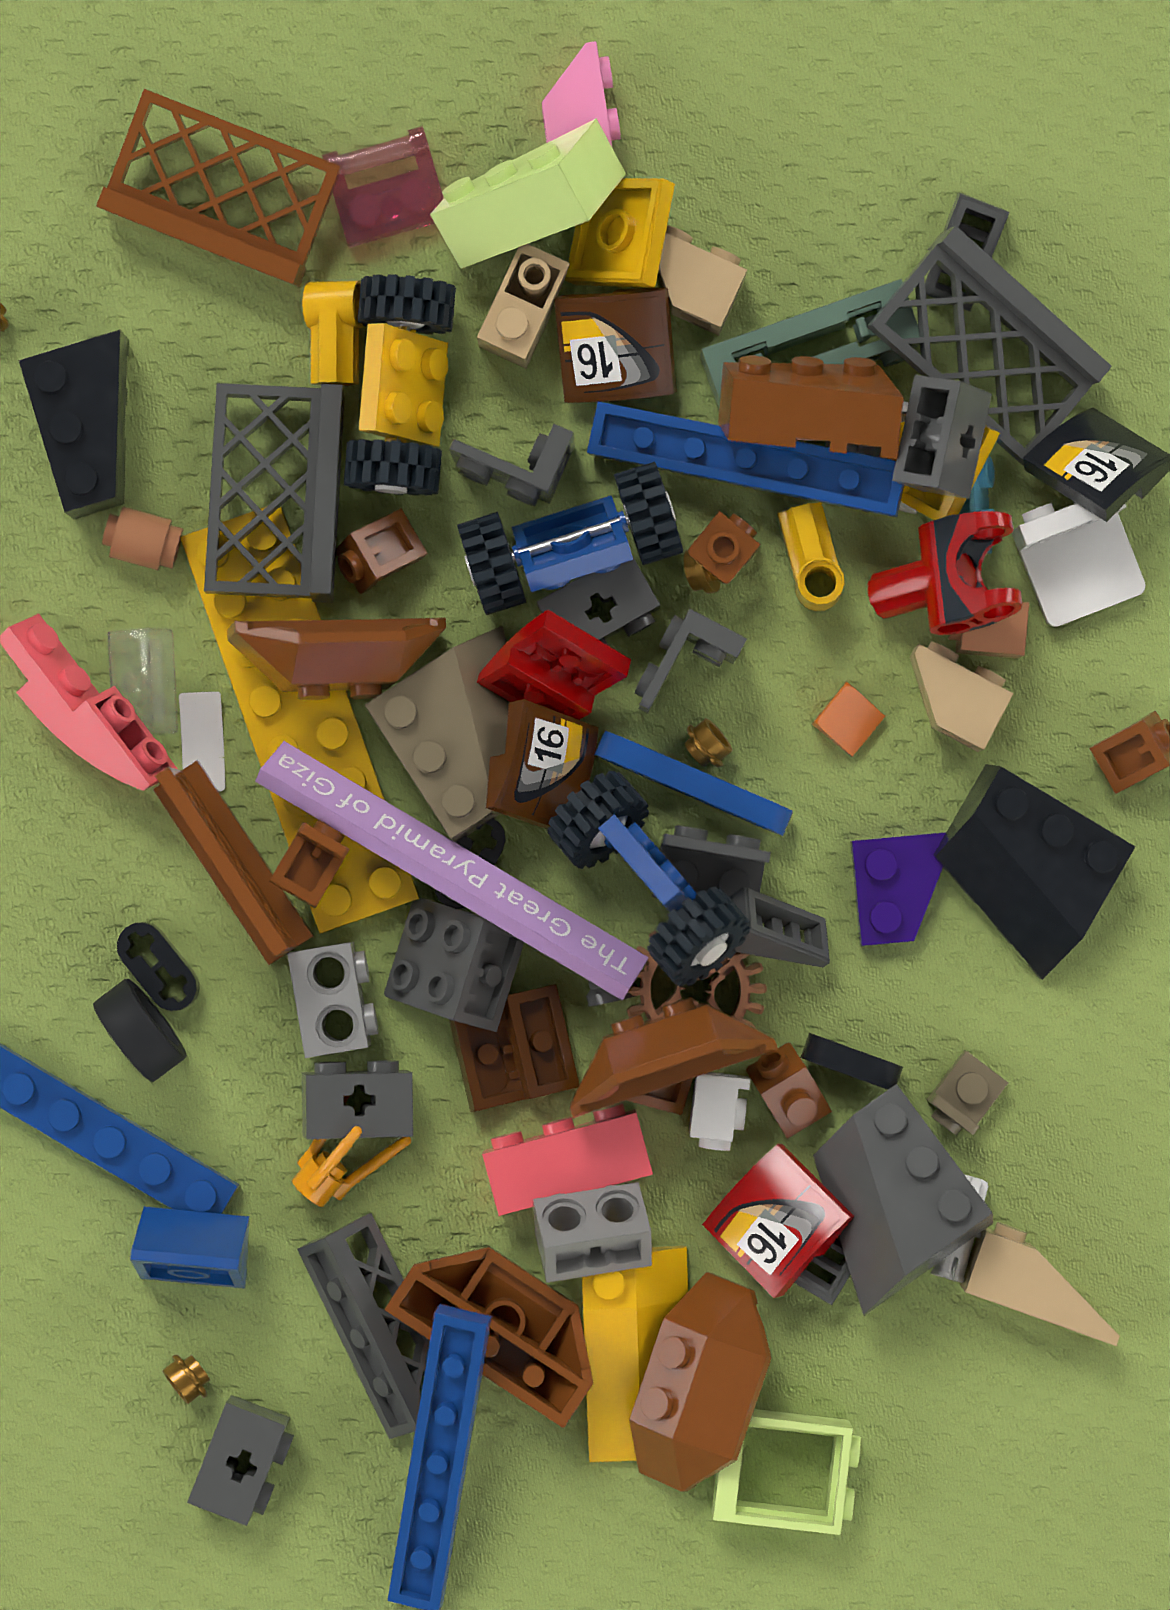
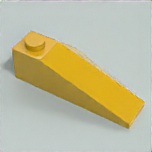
(620, 1331)

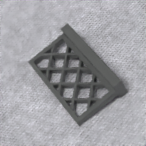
(1007, 304)
(321, 496)

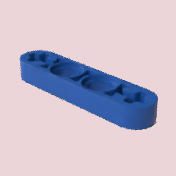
(693, 783)

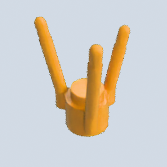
(323, 1174)

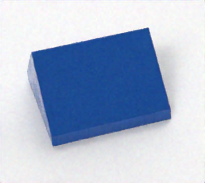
(191, 1247)

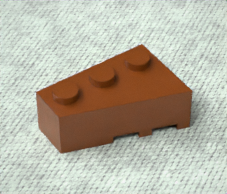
(810, 402)

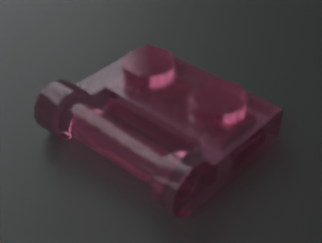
(391, 203)

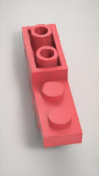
(90, 723)

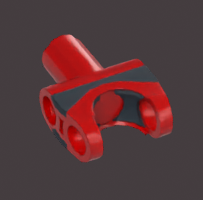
(949, 576)

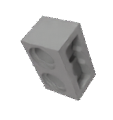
(317, 1001)
(592, 1232)

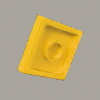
(623, 236)

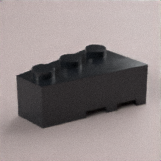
(81, 419)

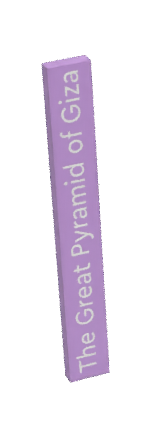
(452, 869)

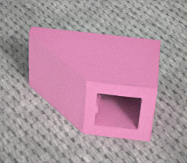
(581, 97)

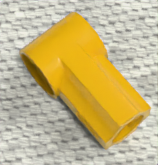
(332, 316)
(810, 551)

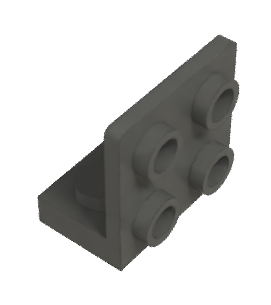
(546, 460)
(711, 643)
(715, 864)
(454, 965)

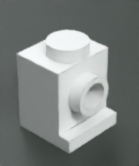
(717, 1109)

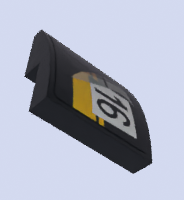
(1097, 463)

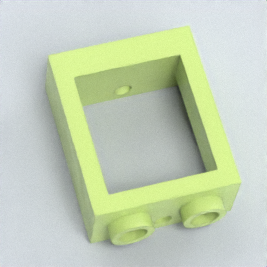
(839, 1498)

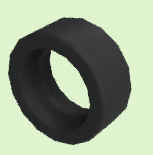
(139, 1030)

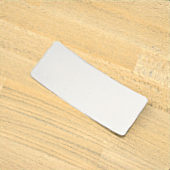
(203, 733)

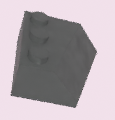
(904, 1197)

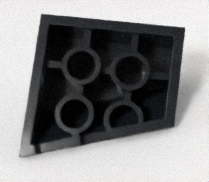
(1031, 865)

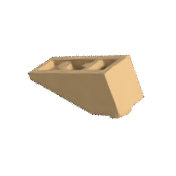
(1020, 1278)

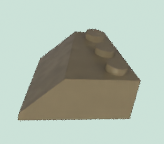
(448, 730)

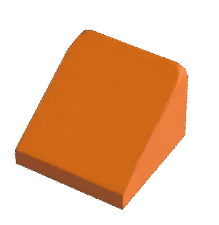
(848, 719)

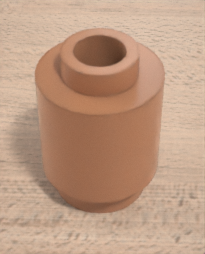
(142, 539)

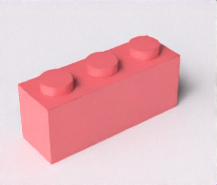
(566, 1158)

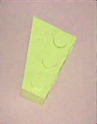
(529, 196)

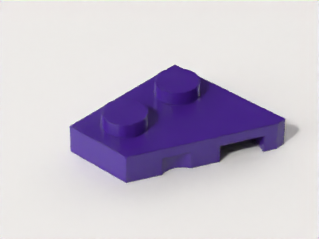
(894, 885)

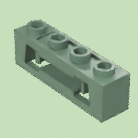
(814, 325)

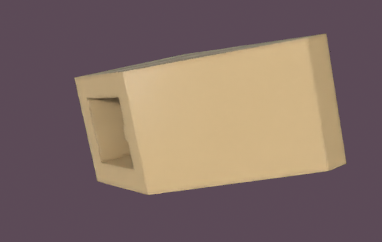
(698, 281)
(523, 305)
(956, 699)

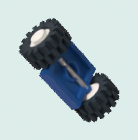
(571, 541)
(700, 925)

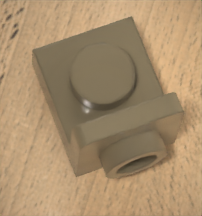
(965, 1094)

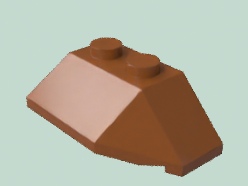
(335, 654)
(665, 1052)
(534, 1332)
(700, 1384)

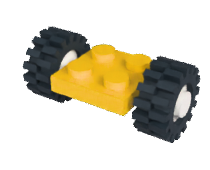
(401, 385)

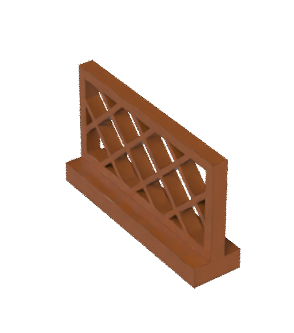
(202, 230)
(232, 860)

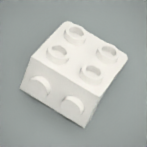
(1076, 561)

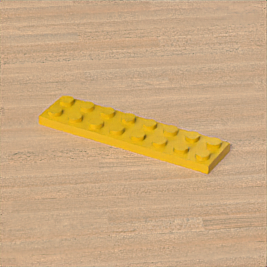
(319, 728)

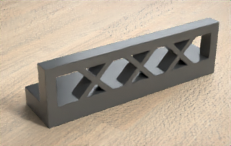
(371, 1344)

